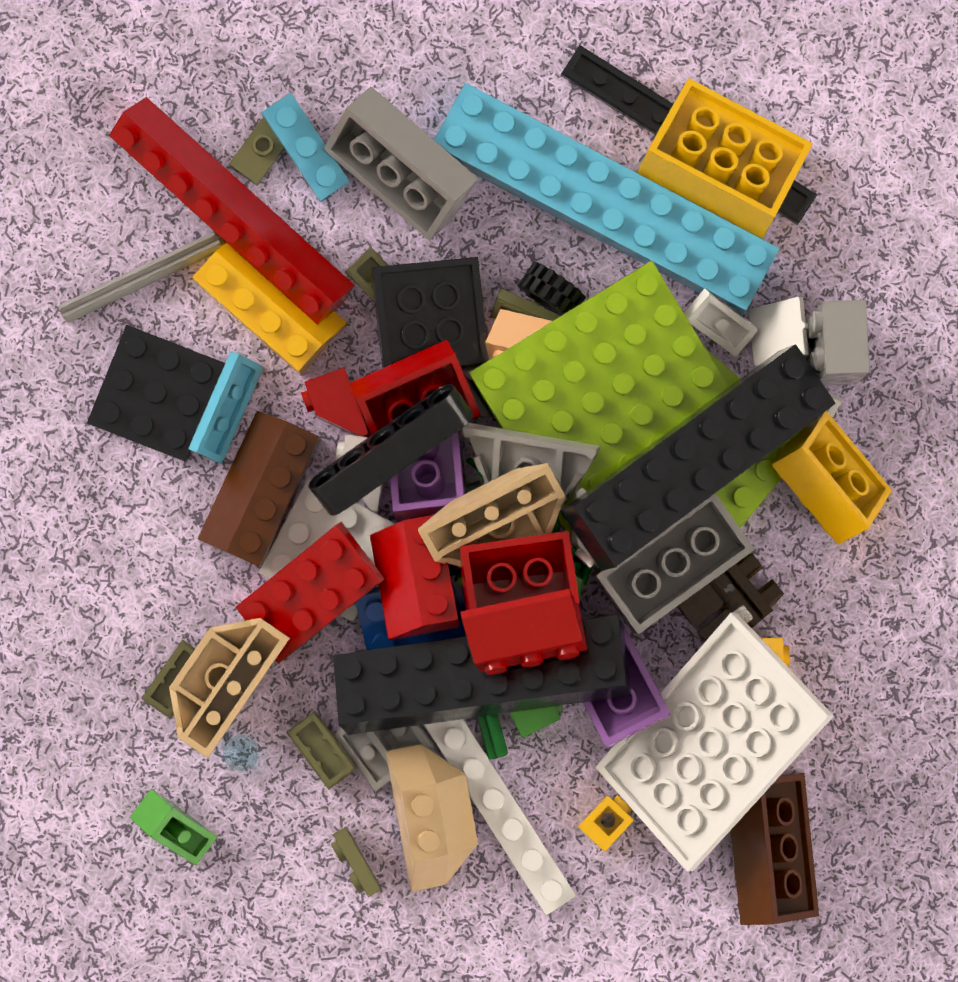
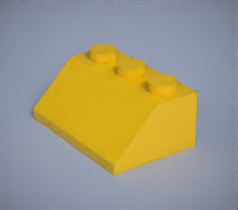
(832, 478)

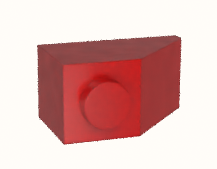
(335, 402)

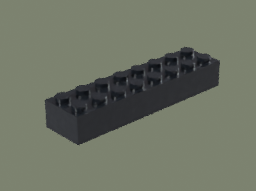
(697, 457)
(443, 684)

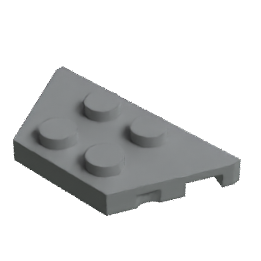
(505, 450)

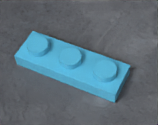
(305, 147)
(226, 407)

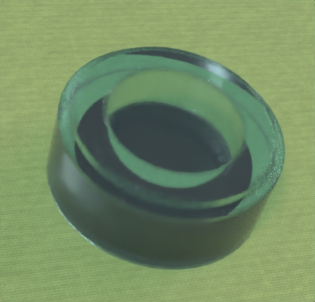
(241, 752)

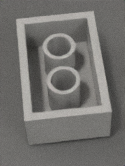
(839, 342)

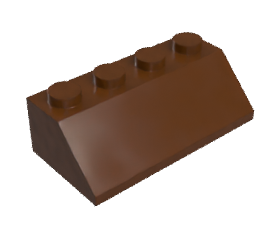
(259, 488)
(776, 856)

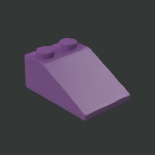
(430, 481)
(628, 715)

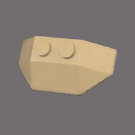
(506, 508)
(221, 679)
(431, 815)

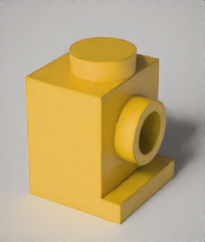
(602, 835)

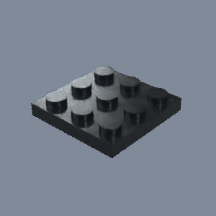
(428, 305)
(155, 393)

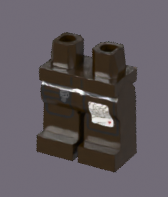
(735, 595)

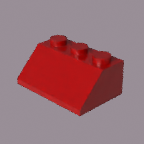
(403, 384)
(517, 569)
(416, 589)
(524, 631)

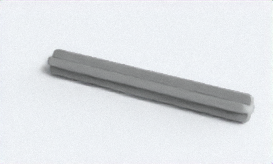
(140, 277)

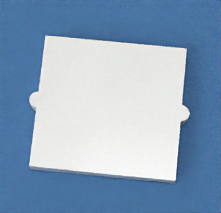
(778, 327)

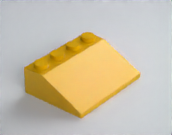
(725, 158)

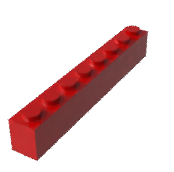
(231, 210)

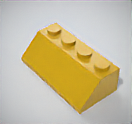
(266, 309)

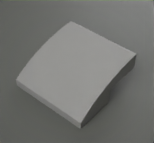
(370, 748)

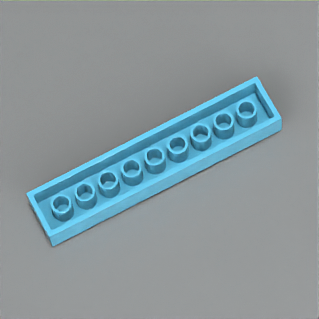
(605, 199)

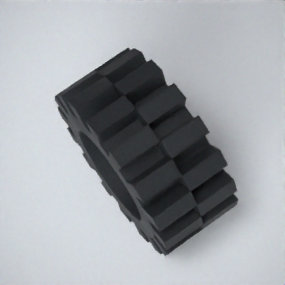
(550, 289)

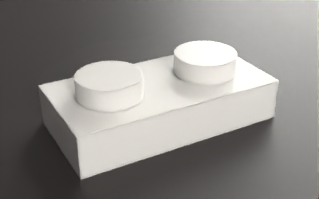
(720, 322)

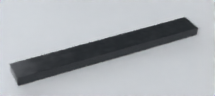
(650, 111)

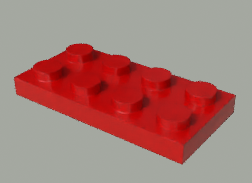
(313, 588)

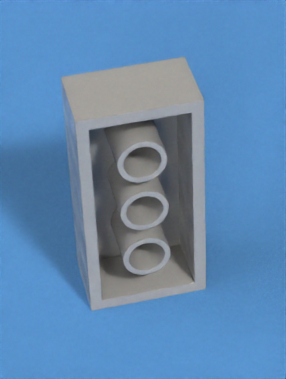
(400, 163)
(674, 565)

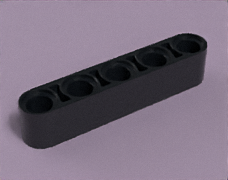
(390, 449)

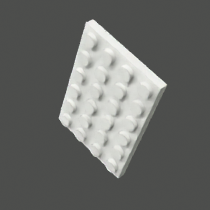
(727, 740)

